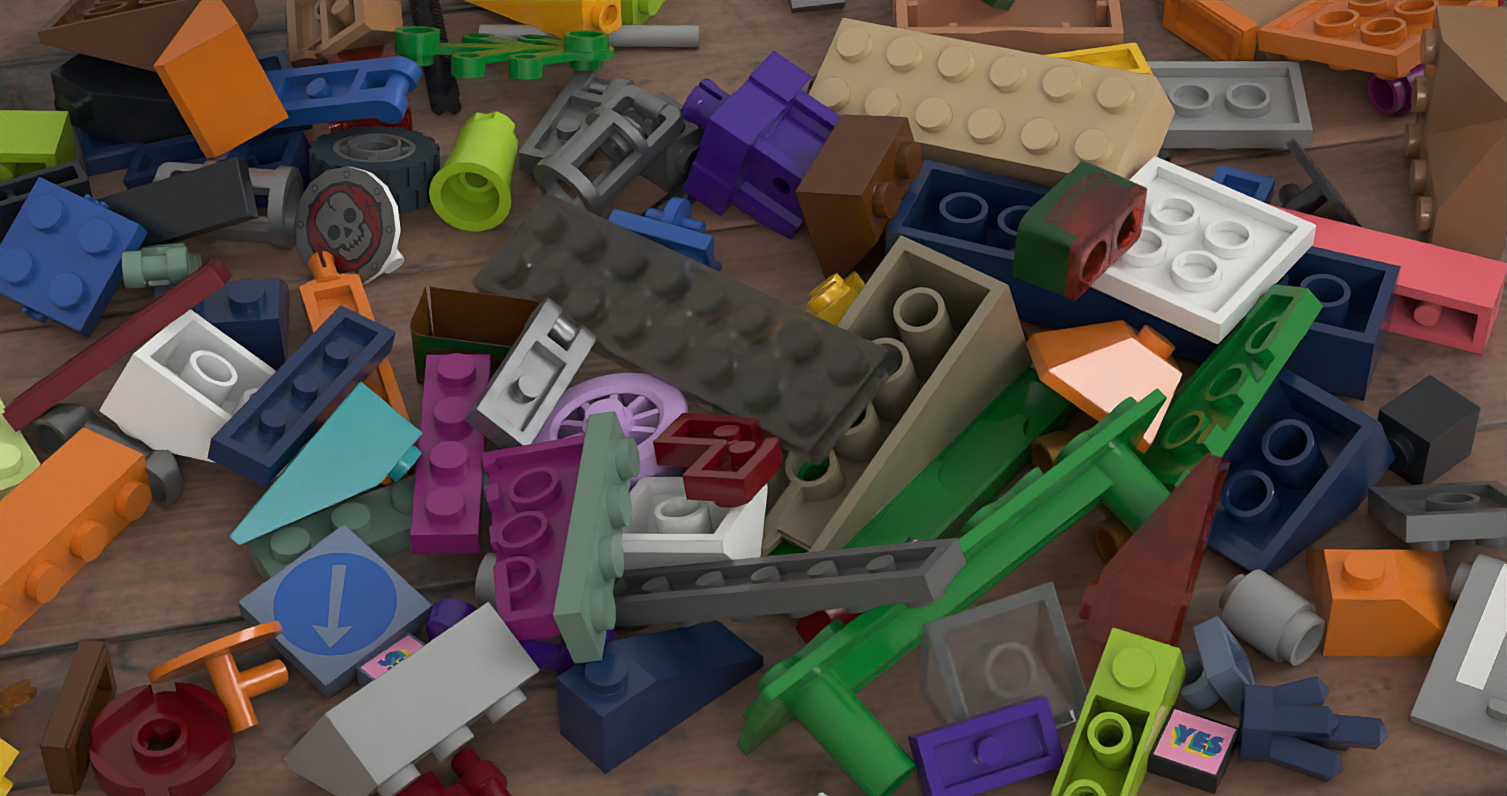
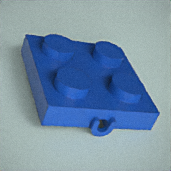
(65, 256)

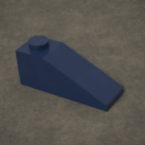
(648, 688)

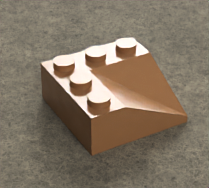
(1461, 131)

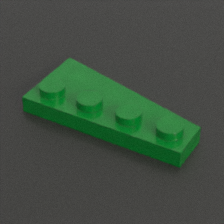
(1229, 384)

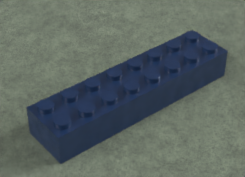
(977, 220)

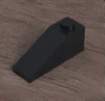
(116, 101)

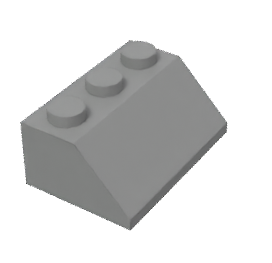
(416, 710)

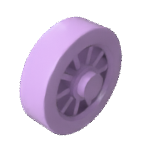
(642, 407)

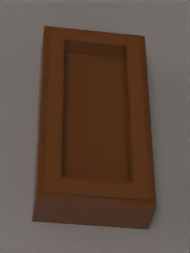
(68, 737)

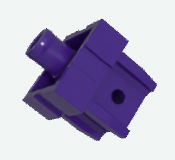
(757, 143)

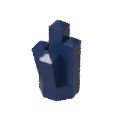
(1297, 732)

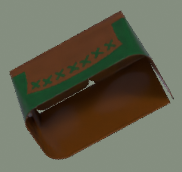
(467, 325)

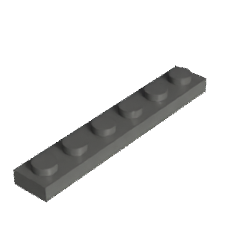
(787, 584)

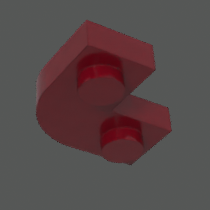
(722, 457)

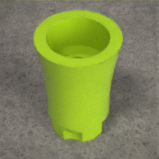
(476, 178)

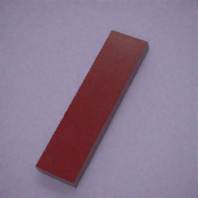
(116, 343)

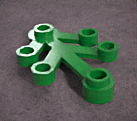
(526, 56)

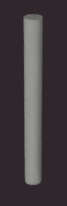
(623, 37)

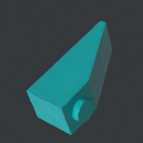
(343, 458)

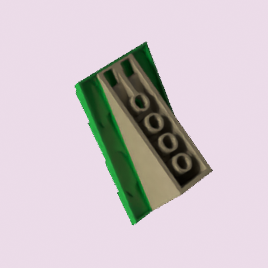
(939, 429)

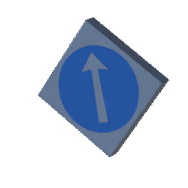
(336, 609)

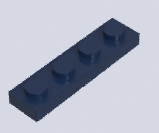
(300, 396)

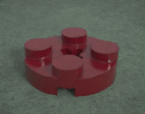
(135, 718)

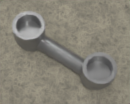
(66, 419)

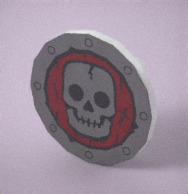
(353, 220)

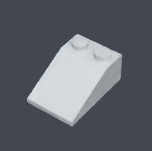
(184, 387)

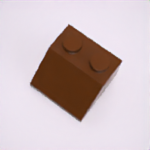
(857, 187)

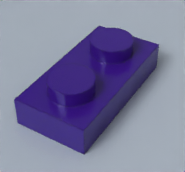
(988, 749)

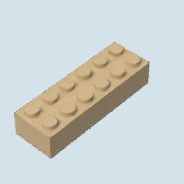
(995, 104)

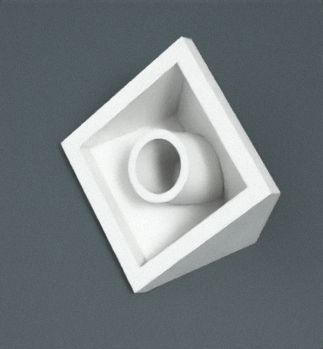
(682, 531)

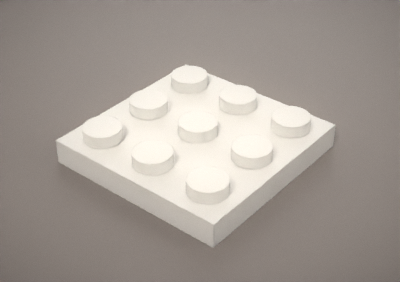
(1203, 251)

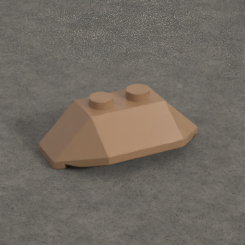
(333, 26)

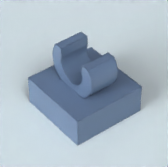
(1219, 664)

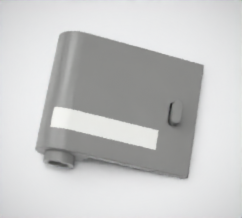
(1468, 674)

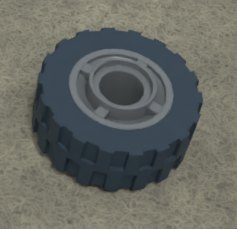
(395, 155)

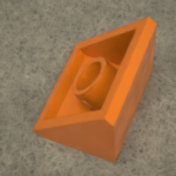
(218, 81)

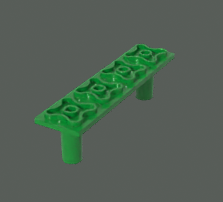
(842, 659)

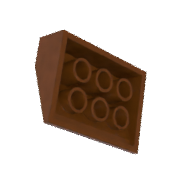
(128, 29)

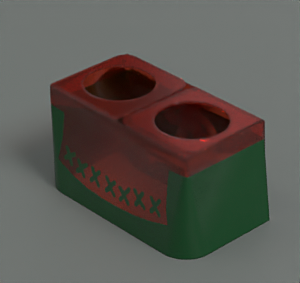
(1079, 230)

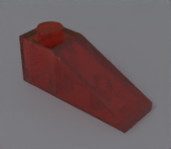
(1156, 571)

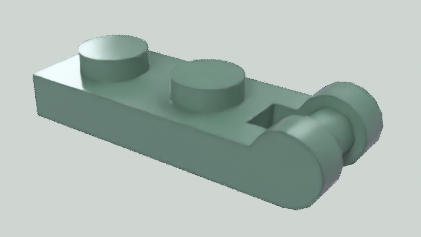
(158, 265)

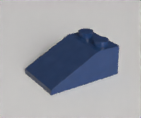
(1294, 473)

